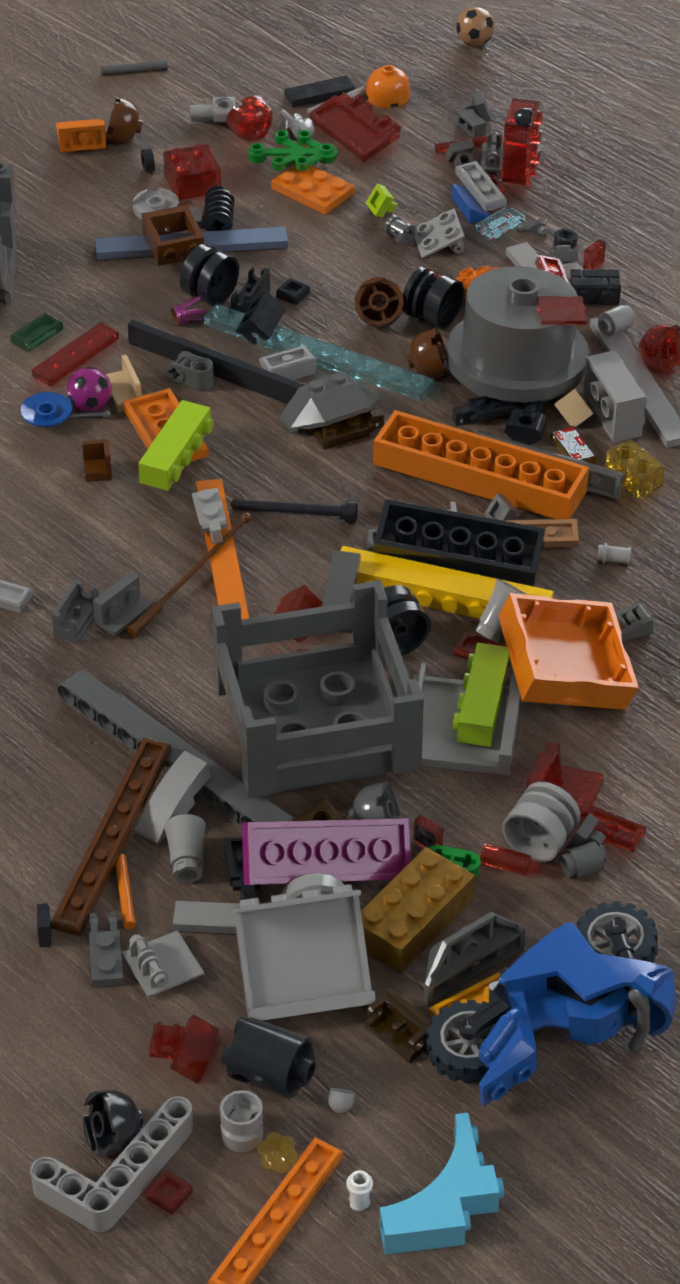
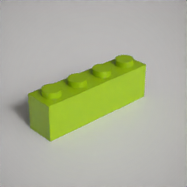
(175, 445)
(483, 695)

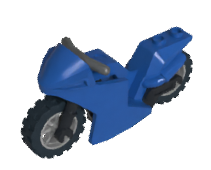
(560, 985)

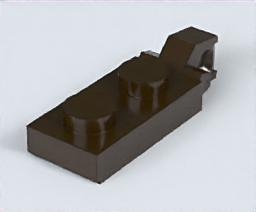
(349, 429)

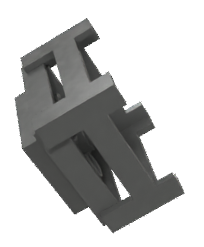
(318, 710)

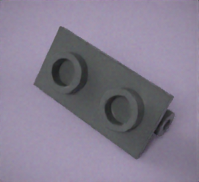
(492, 153)

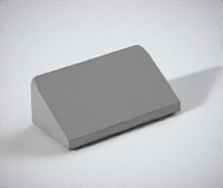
(290, 363)

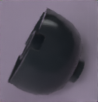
(111, 1122)

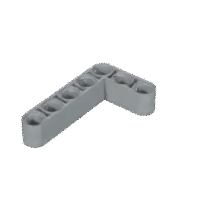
(56, 1182)

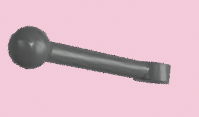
(106, 414)

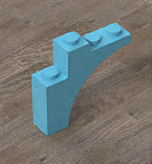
(442, 1210)

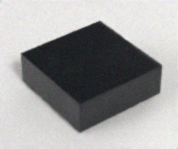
(292, 291)
(44, 925)

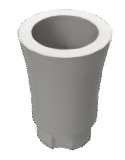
(490, 623)
(185, 843)

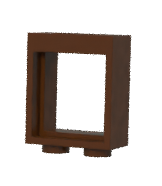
(166, 222)

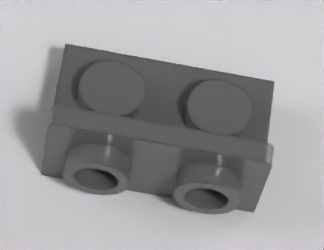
(120, 605)

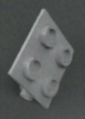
(439, 233)
(161, 962)

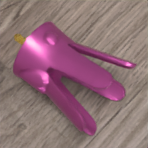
(181, 316)

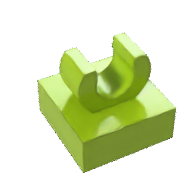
(381, 201)

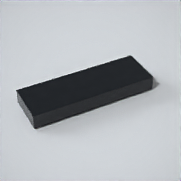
(318, 91)

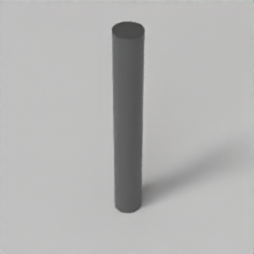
(134, 67)

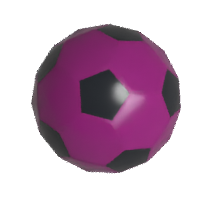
(89, 389)

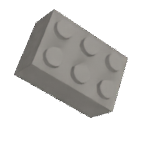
(614, 396)

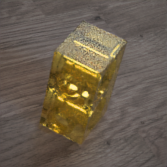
(641, 469)

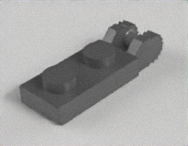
(105, 953)

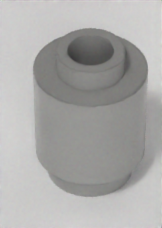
(616, 320)

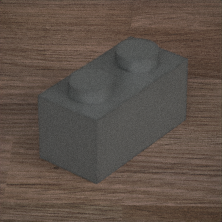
(471, 123)

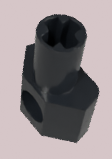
(527, 424)

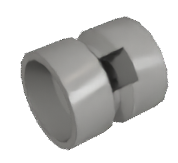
(241, 1121)

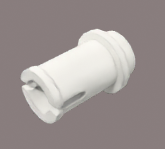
(359, 1186)

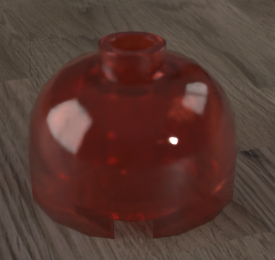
(251, 119)
(661, 348)

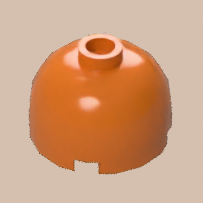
(387, 87)

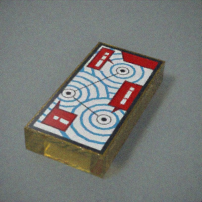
(572, 444)

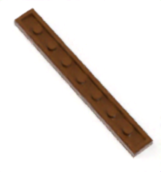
(111, 837)

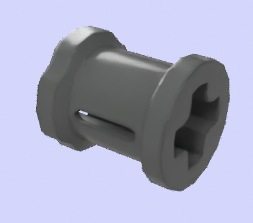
(399, 229)

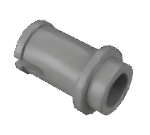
(613, 554)

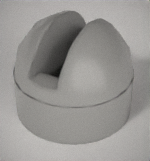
(340, 1099)

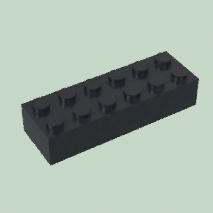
(460, 541)

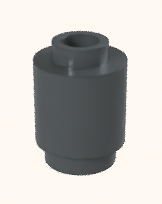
(583, 860)

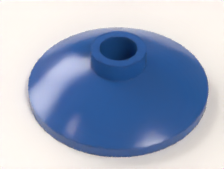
(46, 409)

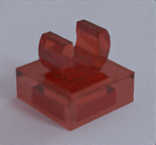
(165, 1040)

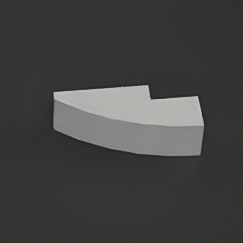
(173, 796)

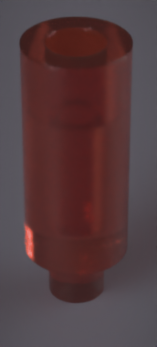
(509, 860)

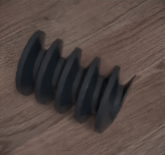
(218, 209)

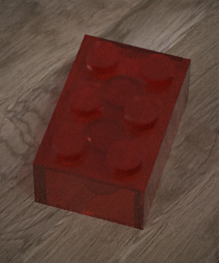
(521, 144)

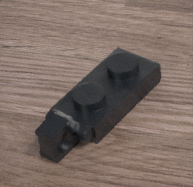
(482, 409)
(234, 858)

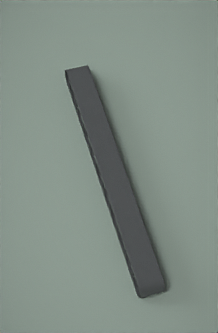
(129, 726)

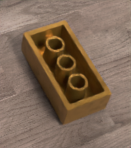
(415, 908)

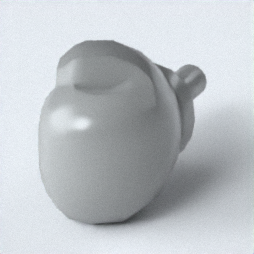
(298, 124)

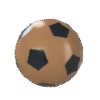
(475, 26)

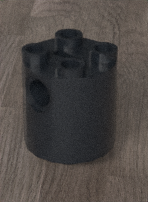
(269, 1057)

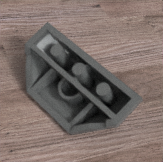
(328, 402)
(470, 954)

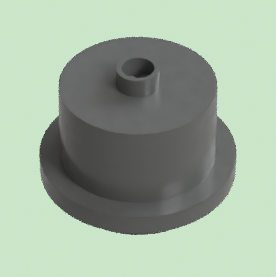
(503, 346)

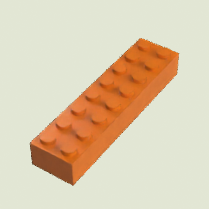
(480, 465)

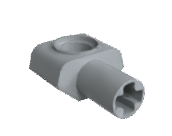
(217, 111)

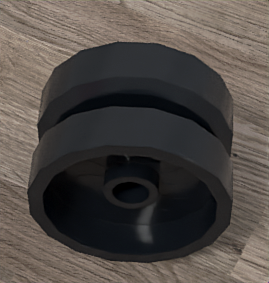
(209, 275)
(406, 618)

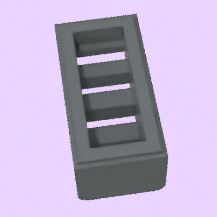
(639, 619)

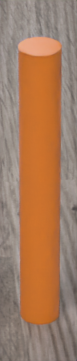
(125, 893)

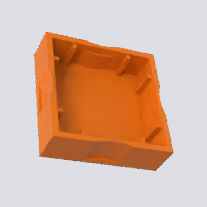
(567, 652)

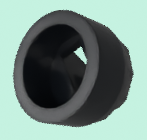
(523, 117)

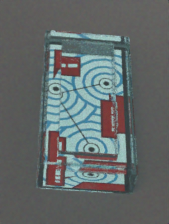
(499, 223)

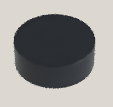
(147, 160)
(566, 237)

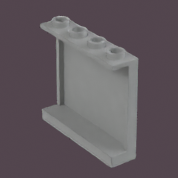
(440, 740)
(303, 953)

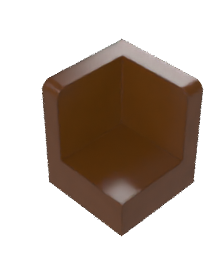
(97, 460)

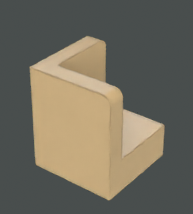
(574, 407)

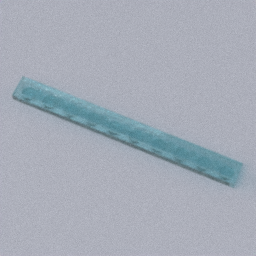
(330, 356)

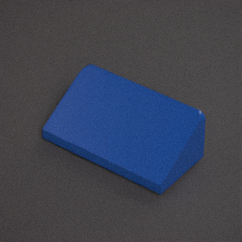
(468, 204)

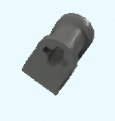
(191, 371)

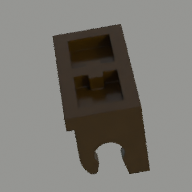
(398, 1025)

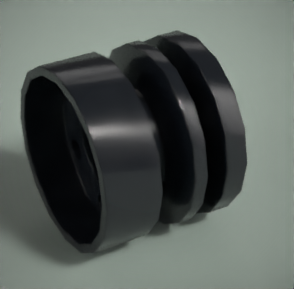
(433, 297)

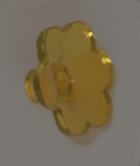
(275, 1158)

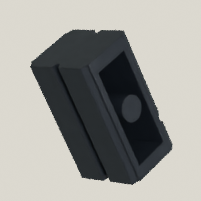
(597, 285)

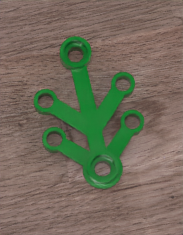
(322, 153)

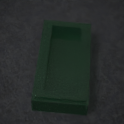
(36, 332)

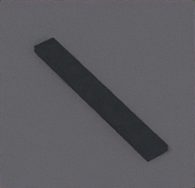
(224, 366)

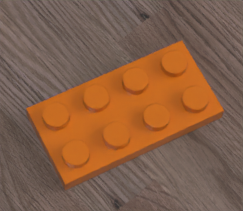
(151, 413)

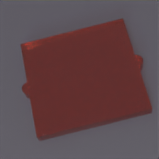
(562, 310)

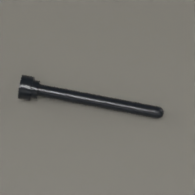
(346, 511)

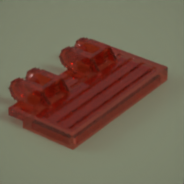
(355, 126)

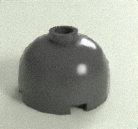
(375, 802)

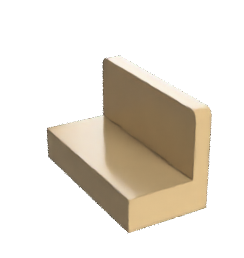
(124, 384)

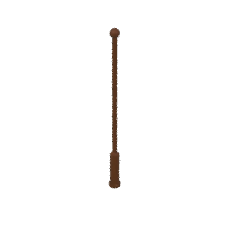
(134, 629)

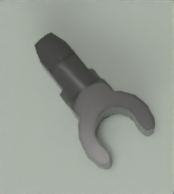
(534, 227)

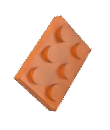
(313, 188)

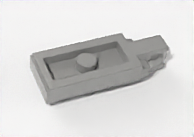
(210, 513)

